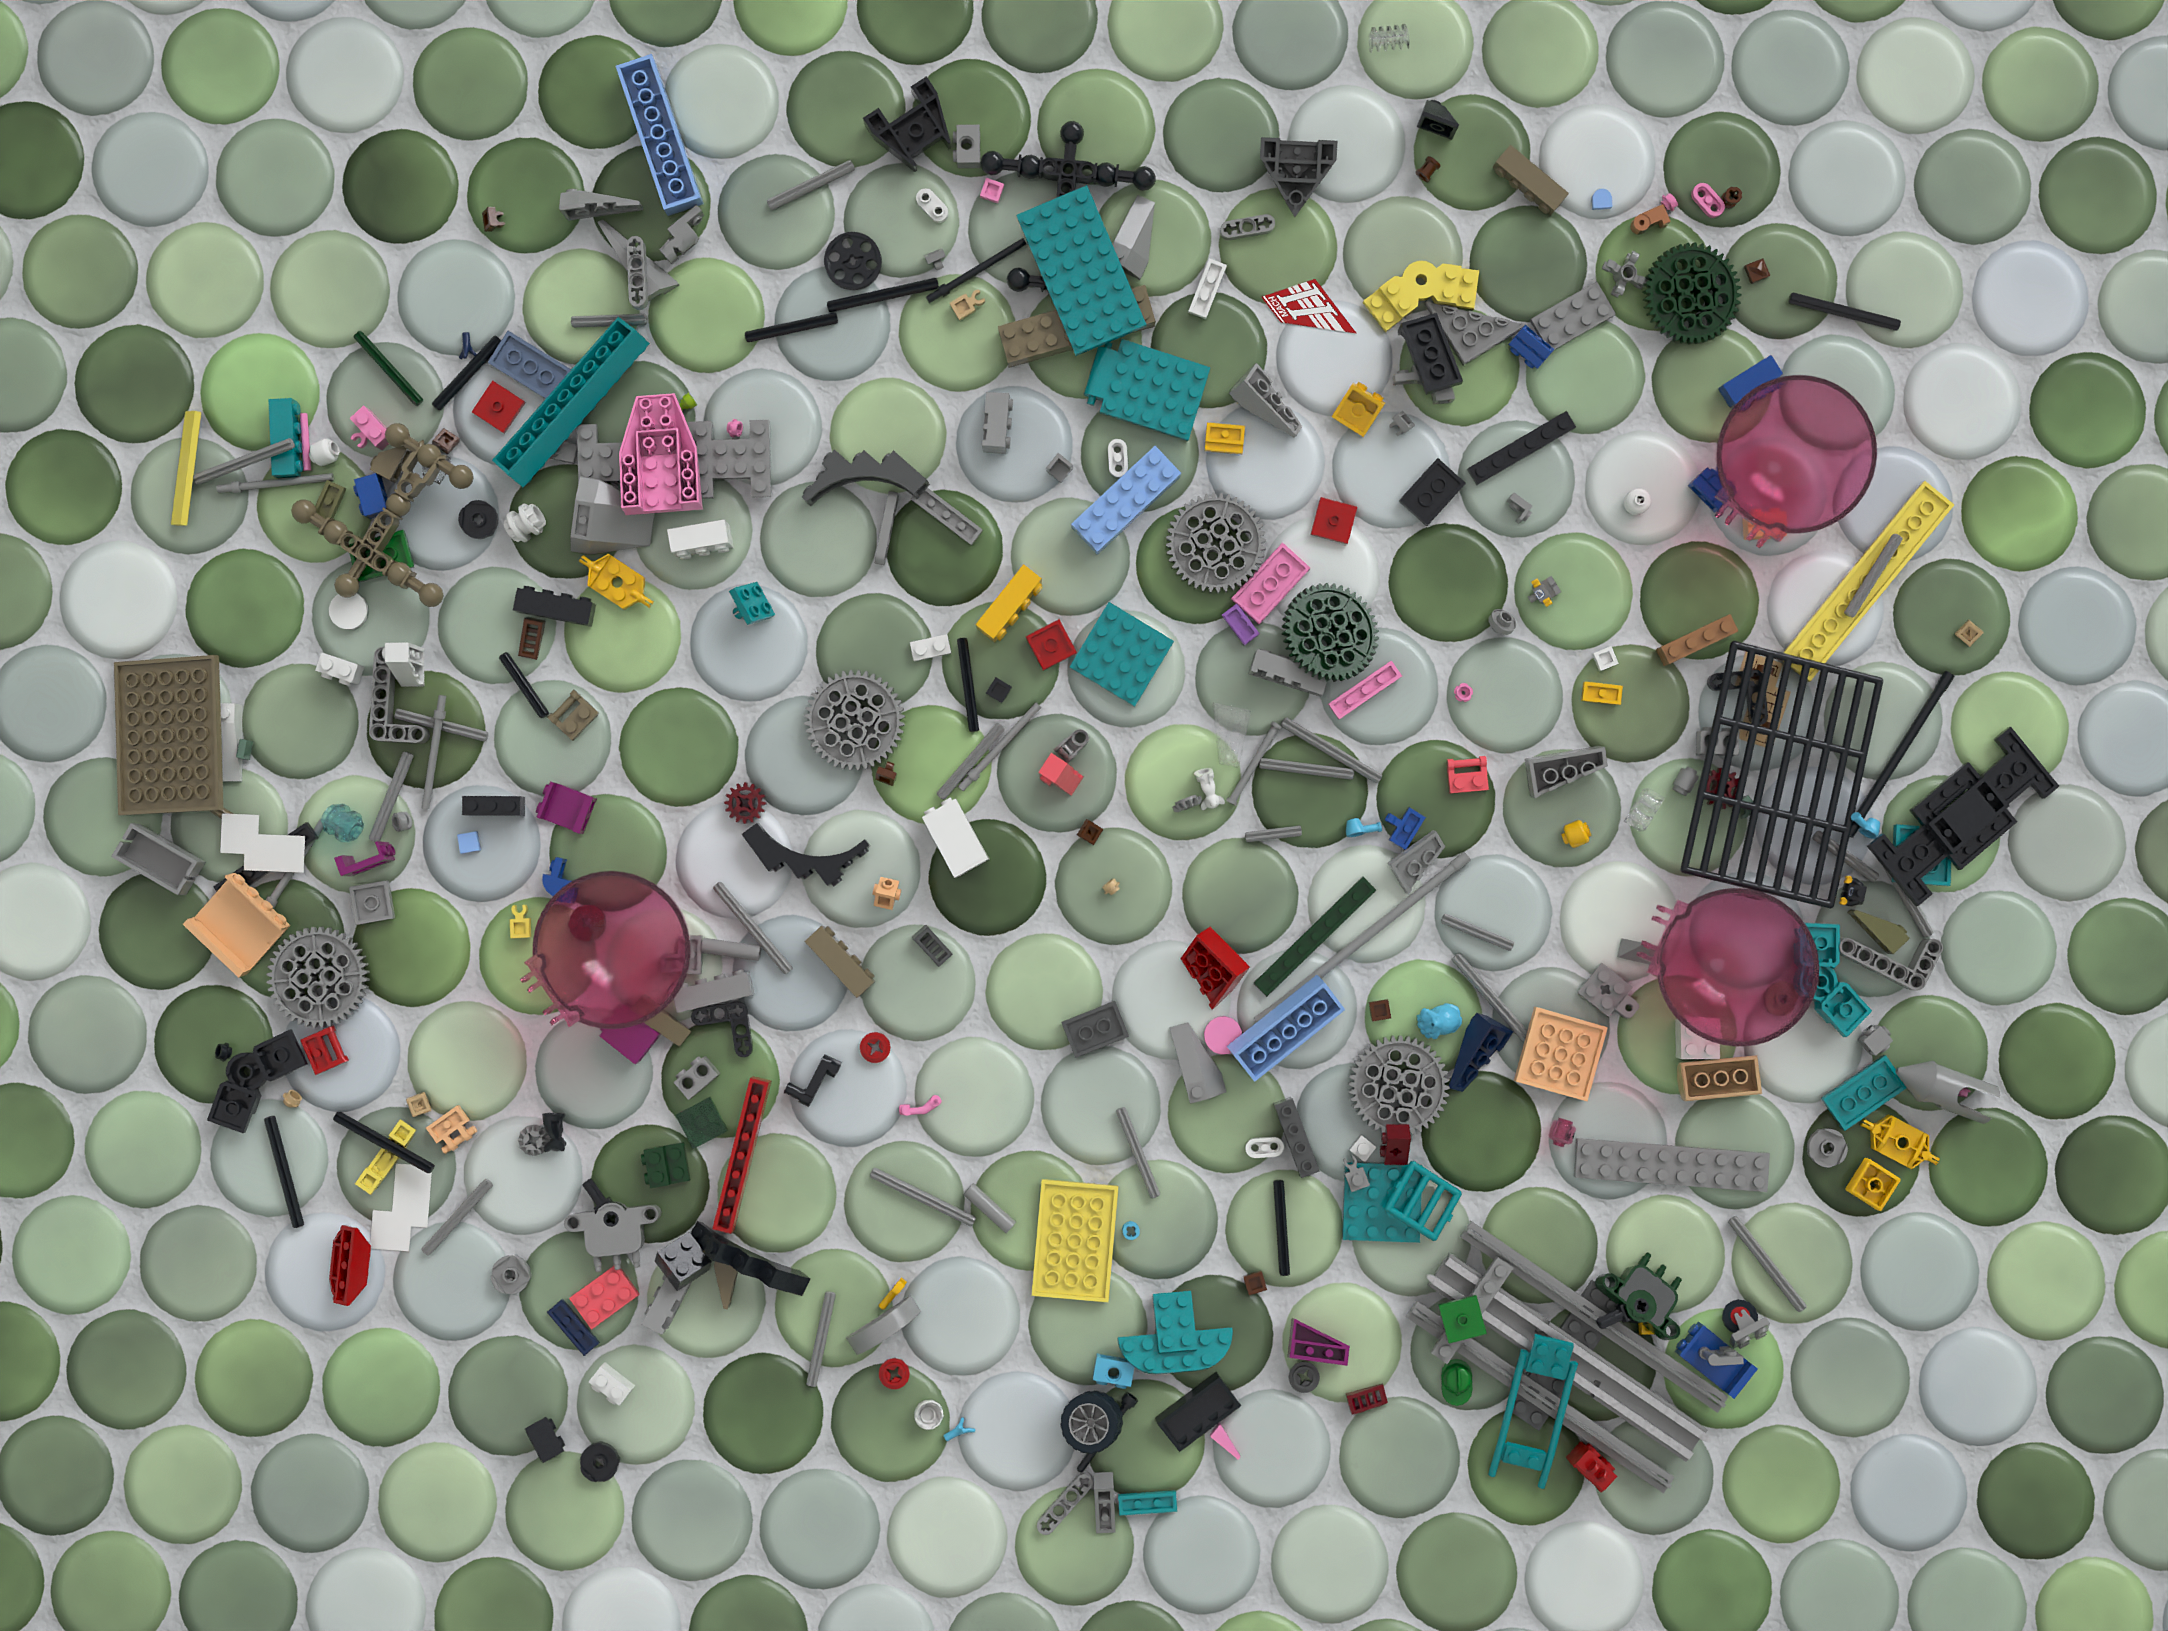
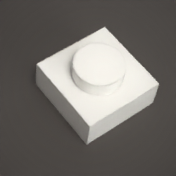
(1605, 658)
(1362, 1148)

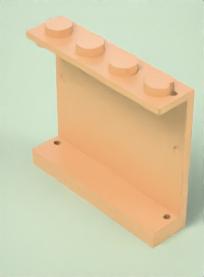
(237, 925)

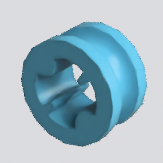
(1136, 1229)

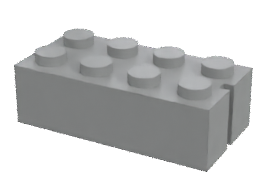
(158, 859)

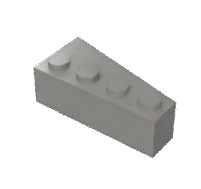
(1556, 769)

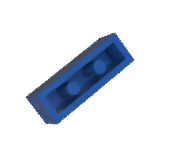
(1751, 378)

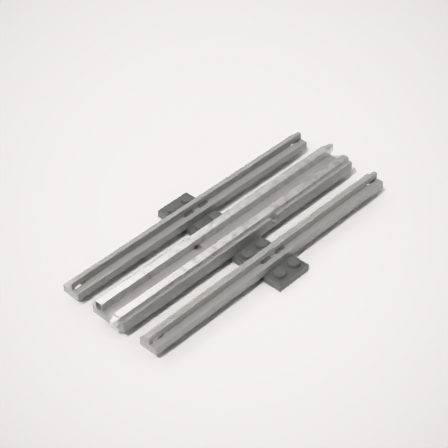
(1595, 1376)

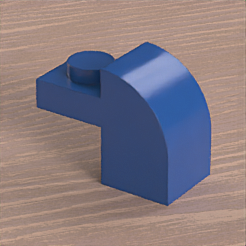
(555, 882)

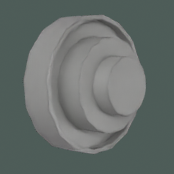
(1502, 622)

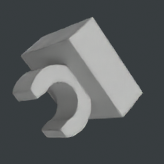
(935, 257)
(1403, 422)

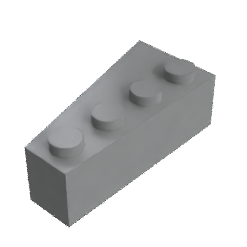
(1285, 672)

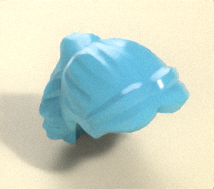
(1439, 1020)

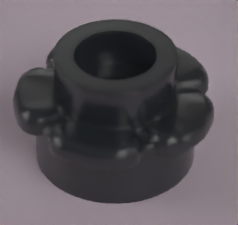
(223, 1052)

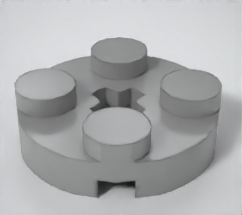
(1837, 1143)
(515, 1264)

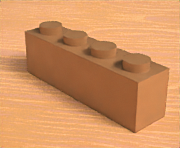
(1697, 640)

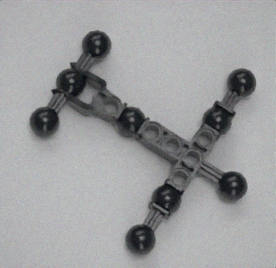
(1032, 167)

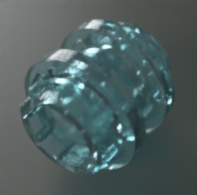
(342, 822)

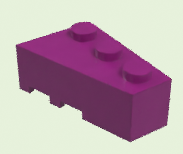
(1313, 1345)

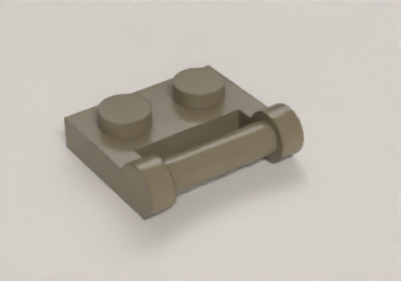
(578, 719)

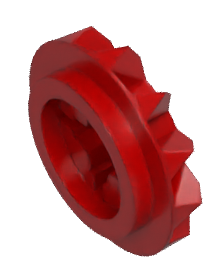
(877, 1056)
(885, 1375)

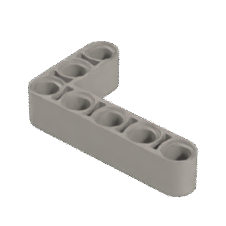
(388, 704)
(1890, 965)

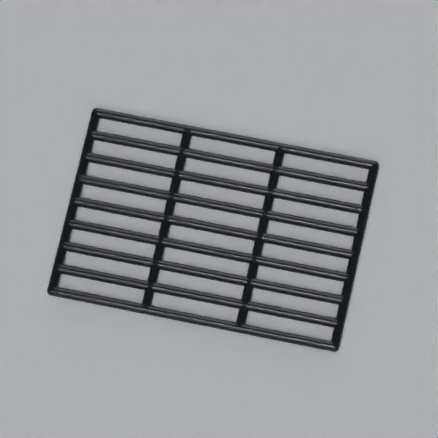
(1774, 811)

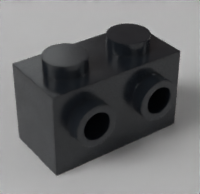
(544, 1439)

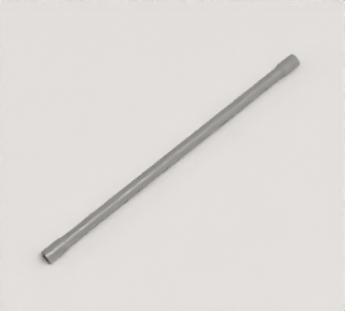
(1454, 866)

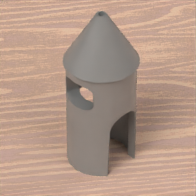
(1942, 1085)

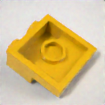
(1358, 408)

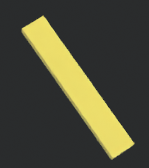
(186, 468)

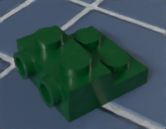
(665, 1165)

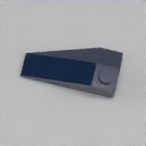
(1479, 1043)

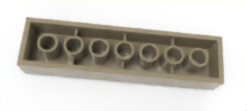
(1045, 336)

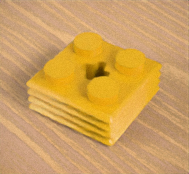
(1873, 1196)

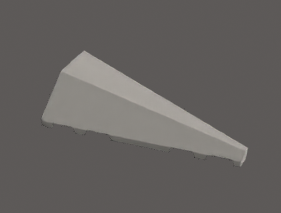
(657, 278)

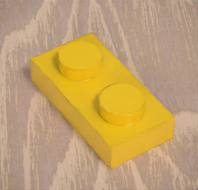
(1601, 693)

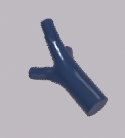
(466, 346)

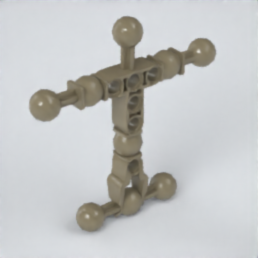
(397, 505)

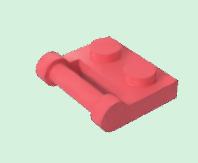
(1467, 781)

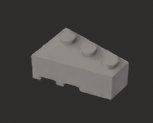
(664, 1307)

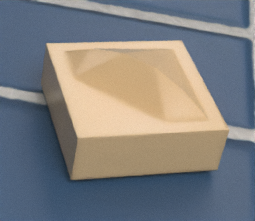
(1969, 632)
(418, 1104)

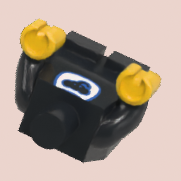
(1853, 892)

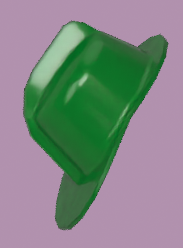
(1456, 1382)

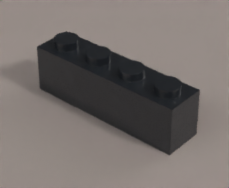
(554, 607)

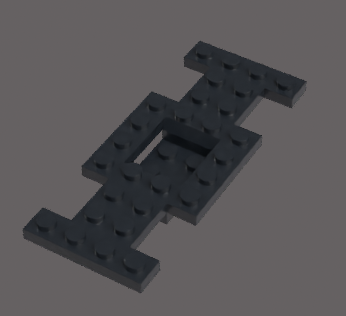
(1966, 824)

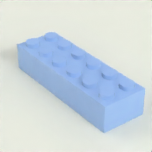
(1126, 500)
(1286, 1027)

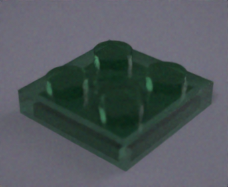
(701, 1122)

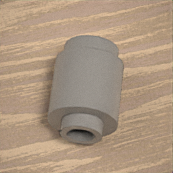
(1685, 781)

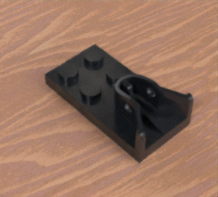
(1431, 353)

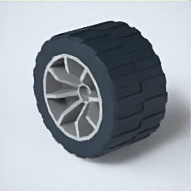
(1091, 1422)

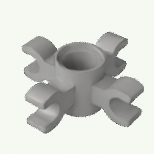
(1617, 271)

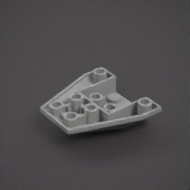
(601, 523)

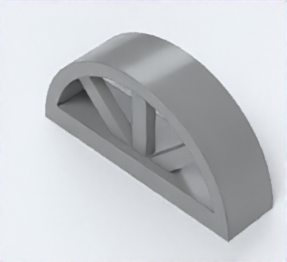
(883, 1326)

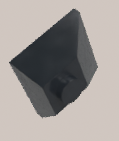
(1437, 120)

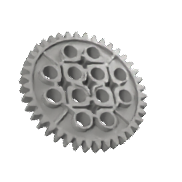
(1247, 551)
(822, 727)
(321, 1010)
(1426, 1067)

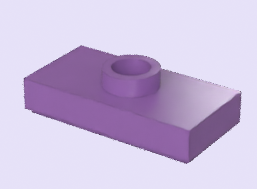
(1240, 624)

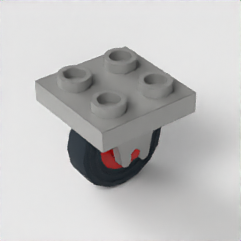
(1742, 1320)

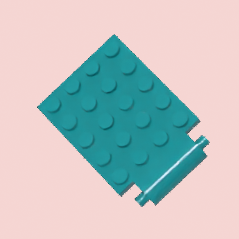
(1147, 387)

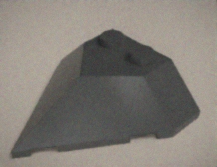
(1297, 167)

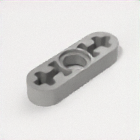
(1261, 229)

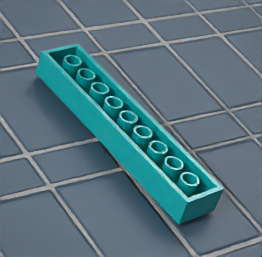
(570, 402)

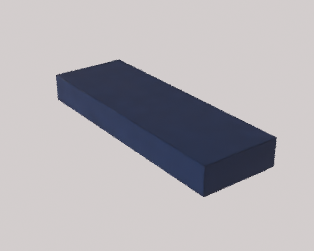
(573, 1327)

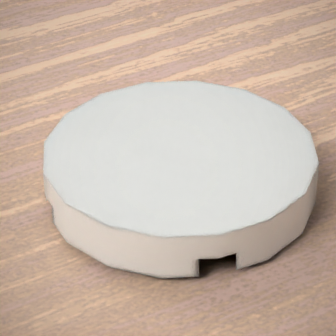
(348, 612)

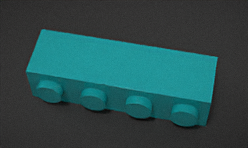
(285, 425)

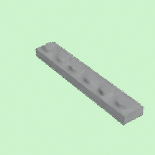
(1485, 1292)

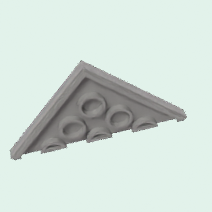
(1472, 332)

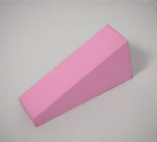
(1223, 1439)

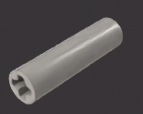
(731, 949)
(989, 1208)

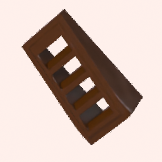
(524, 636)

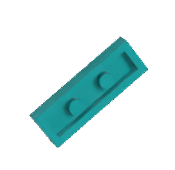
(1147, 1502)

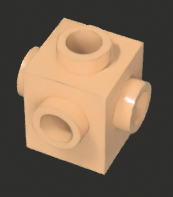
(887, 889)

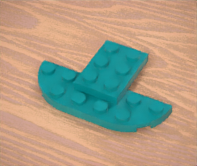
(1176, 1343)

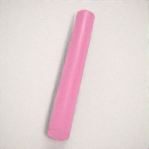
(305, 441)

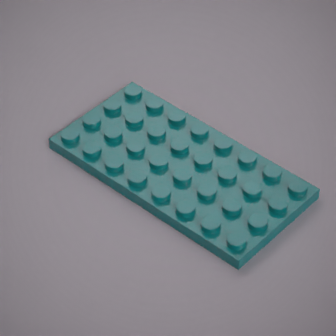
(1081, 270)

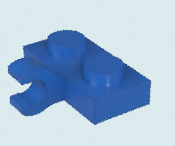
(1405, 828)

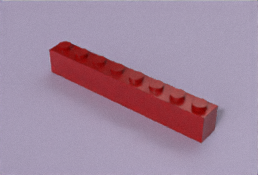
(742, 1154)

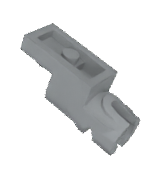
(683, 235)

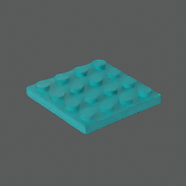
(1121, 654)
(1364, 1209)

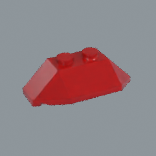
(349, 1265)

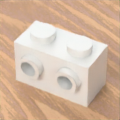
(335, 667)
(611, 1384)

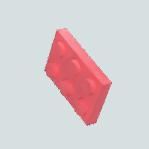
(604, 1296)

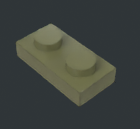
(329, 499)

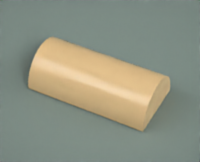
(1719, 1078)

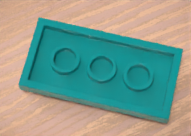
(1863, 1092)

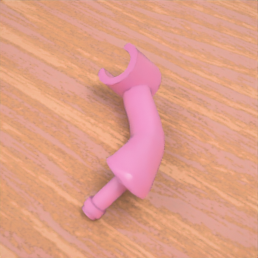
(932, 1103)

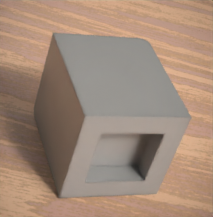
(1059, 468)

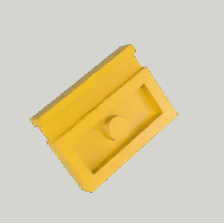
(1224, 438)

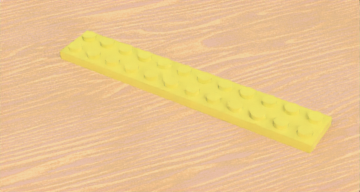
(1829, 623)

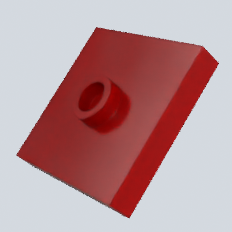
(498, 407)
(1333, 520)
(1051, 644)

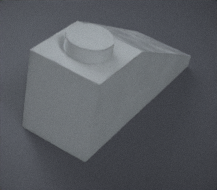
(1104, 1502)

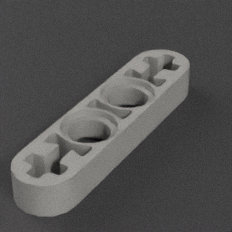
(634, 273)
(886, 528)
(1065, 1503)

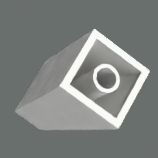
(955, 837)

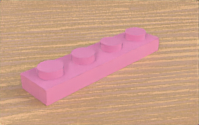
(1365, 690)

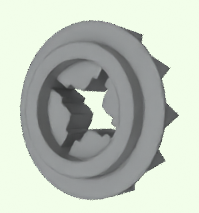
(1187, 803)
(535, 1131)

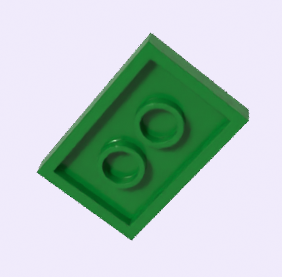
(396, 548)

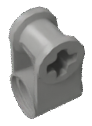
(1071, 745)

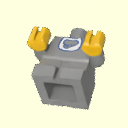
(1544, 591)

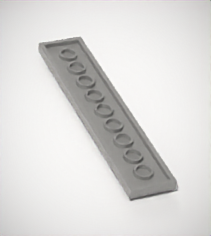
(1671, 1165)

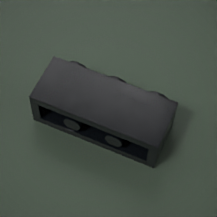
(493, 805)

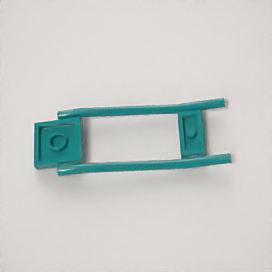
(1546, 1358)

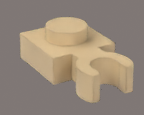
(964, 306)

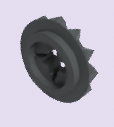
(1307, 1385)

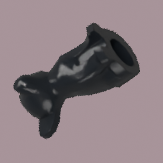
(554, 1128)

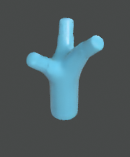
(958, 1430)

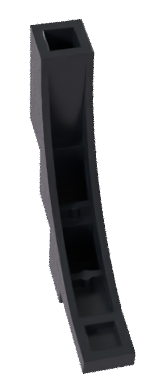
(774, 854)
(748, 1263)

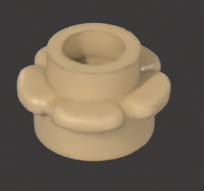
(1111, 887)
(292, 1098)

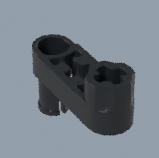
(826, 1066)

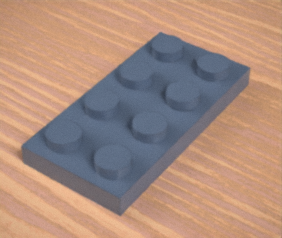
(528, 365)

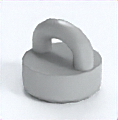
(401, 821)

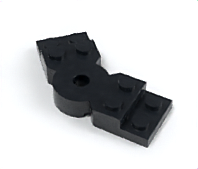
(240, 1095)

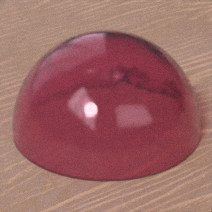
(1794, 456)
(610, 951)
(1735, 966)

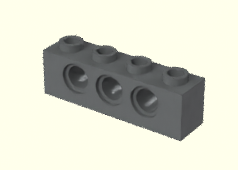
(1296, 1137)

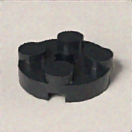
(471, 511)
(599, 1473)

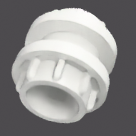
(523, 523)

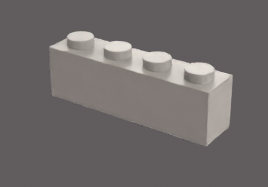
(714, 991)

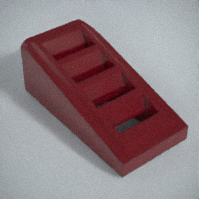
(1363, 1407)

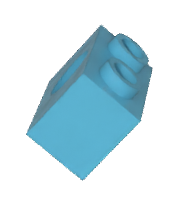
(1106, 1362)

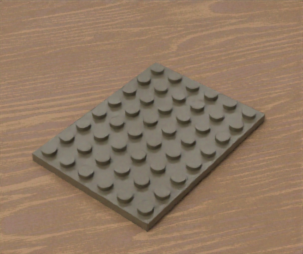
(168, 735)

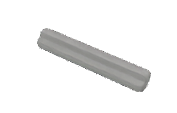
(1273, 833)

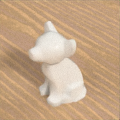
(1205, 777)

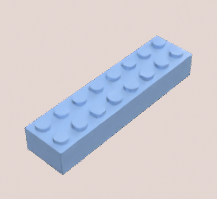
(659, 135)

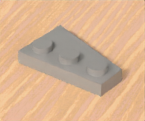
(1415, 859)

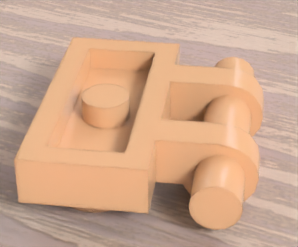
(448, 1124)

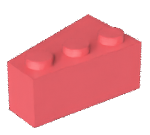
(1060, 774)

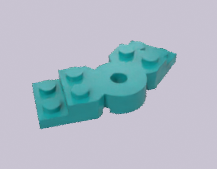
(1833, 999)

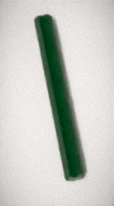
(388, 368)

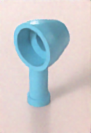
(1355, 828)
(1868, 828)

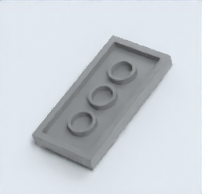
(1573, 316)

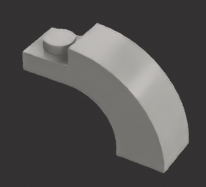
(1406, 377)

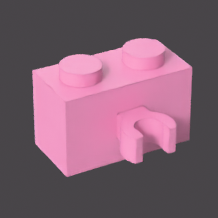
(370, 428)

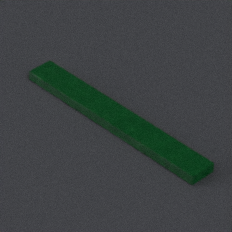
(1314, 936)

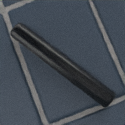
(524, 685)

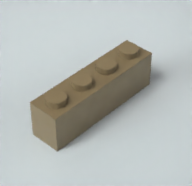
(1530, 180)
(839, 960)

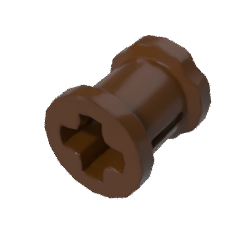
(1428, 169)
(1737, 197)

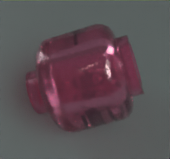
(1562, 1132)

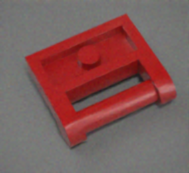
(318, 1052)

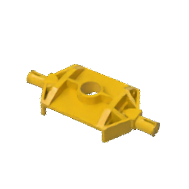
(601, 578)
(1885, 1137)

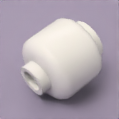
(324, 452)
(1634, 507)

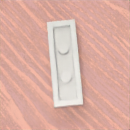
(1207, 288)

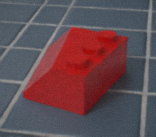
(1214, 966)

